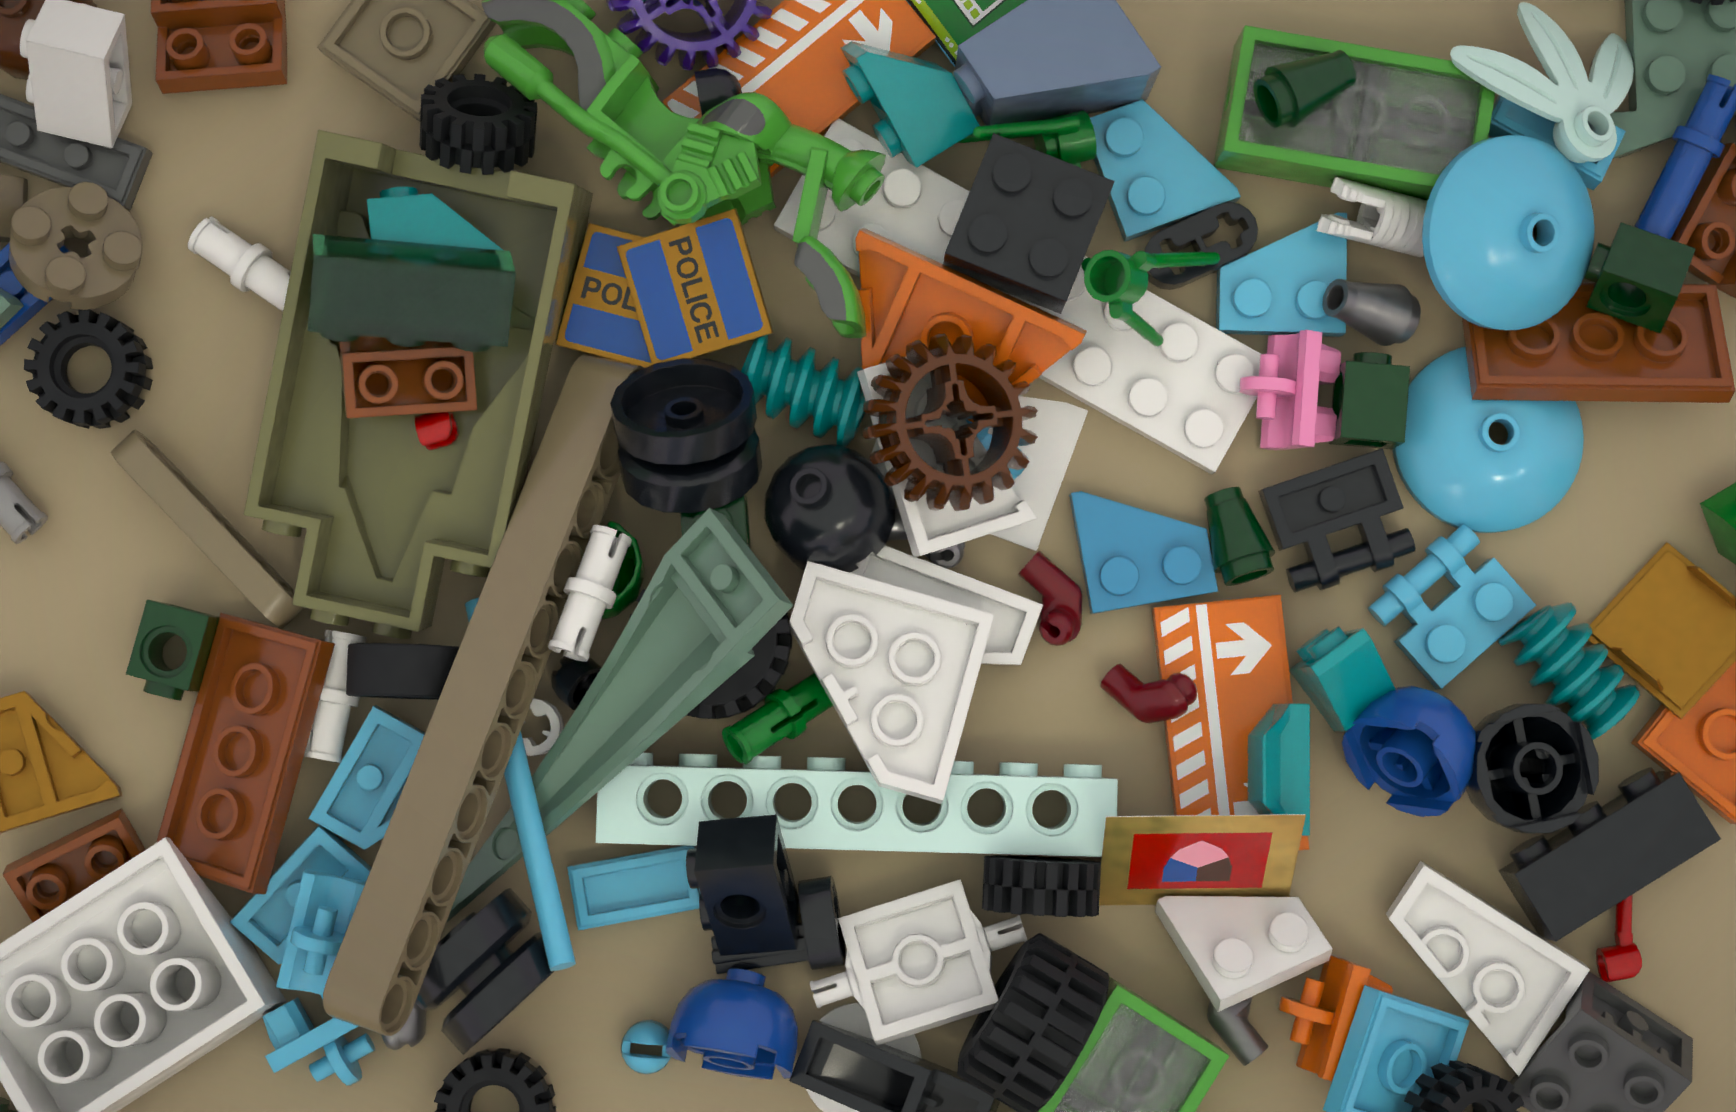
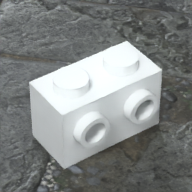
(78, 71)

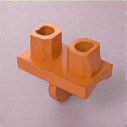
(1327, 1013)

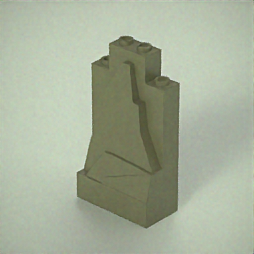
(365, 487)

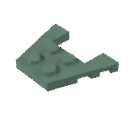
(1672, 55)

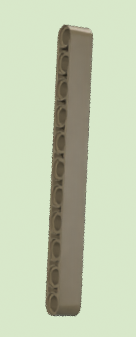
(480, 709)

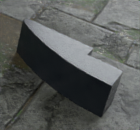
(880, 1076)

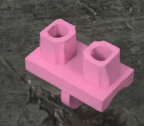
(1289, 391)

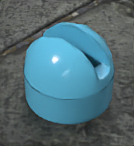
(647, 1033)

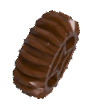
(949, 446)

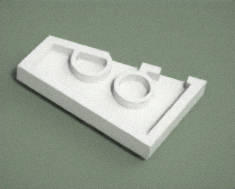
(939, 529)
(1013, 617)

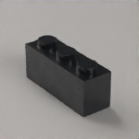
(1608, 852)

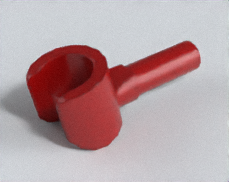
(436, 429)
(1623, 959)

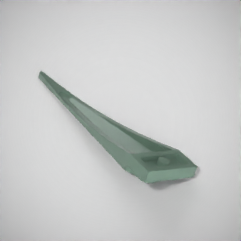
(678, 647)

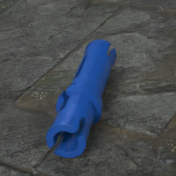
(1690, 157)

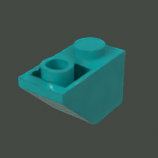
(914, 99)
(1341, 674)

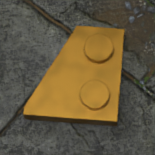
(43, 767)

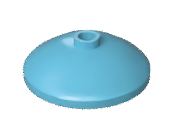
(1482, 230)
(1465, 475)

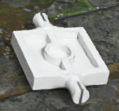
(918, 962)

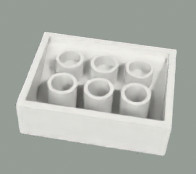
(124, 988)

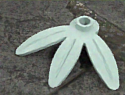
(1568, 97)

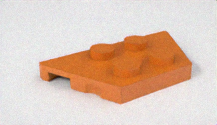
(917, 298)

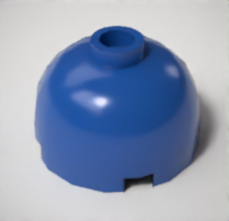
(1413, 749)
(736, 1027)

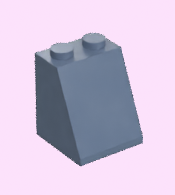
(1054, 62)

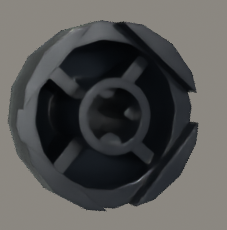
(829, 507)
(1532, 768)

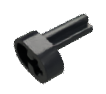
(818, 935)

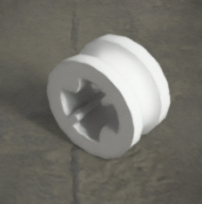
(540, 709)

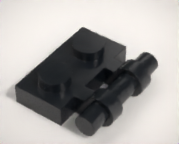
(1331, 501)

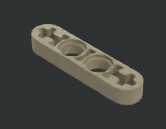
(207, 528)

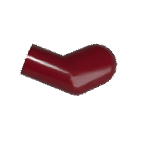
(1060, 599)
(1153, 700)

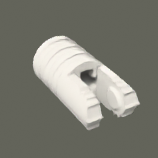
(1383, 220)

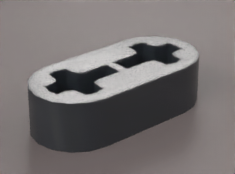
(1192, 232)

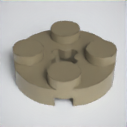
(79, 213)

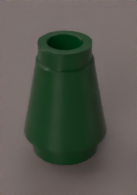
(1301, 87)
(1236, 538)

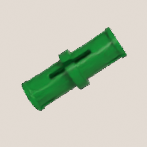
(780, 717)

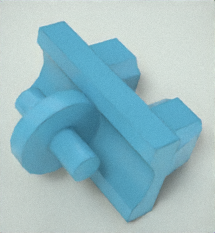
(317, 929)
(296, 1037)

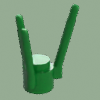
(1062, 137)
(1124, 280)

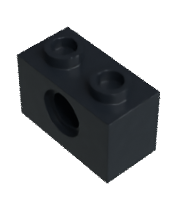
(745, 885)

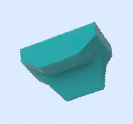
(1281, 762)

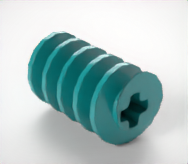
(805, 389)
(1573, 668)

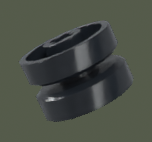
(687, 435)
(485, 969)

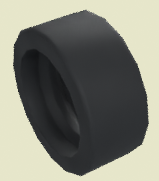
(398, 670)

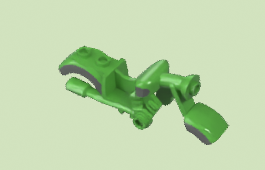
(687, 162)

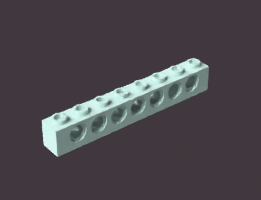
(628, 819)

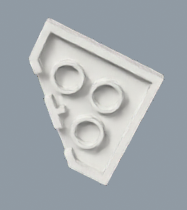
(893, 670)

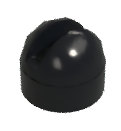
(715, 87)
(574, 680)

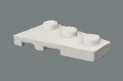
(1489, 962)

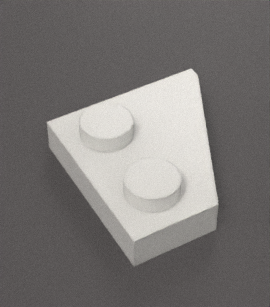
(1243, 942)

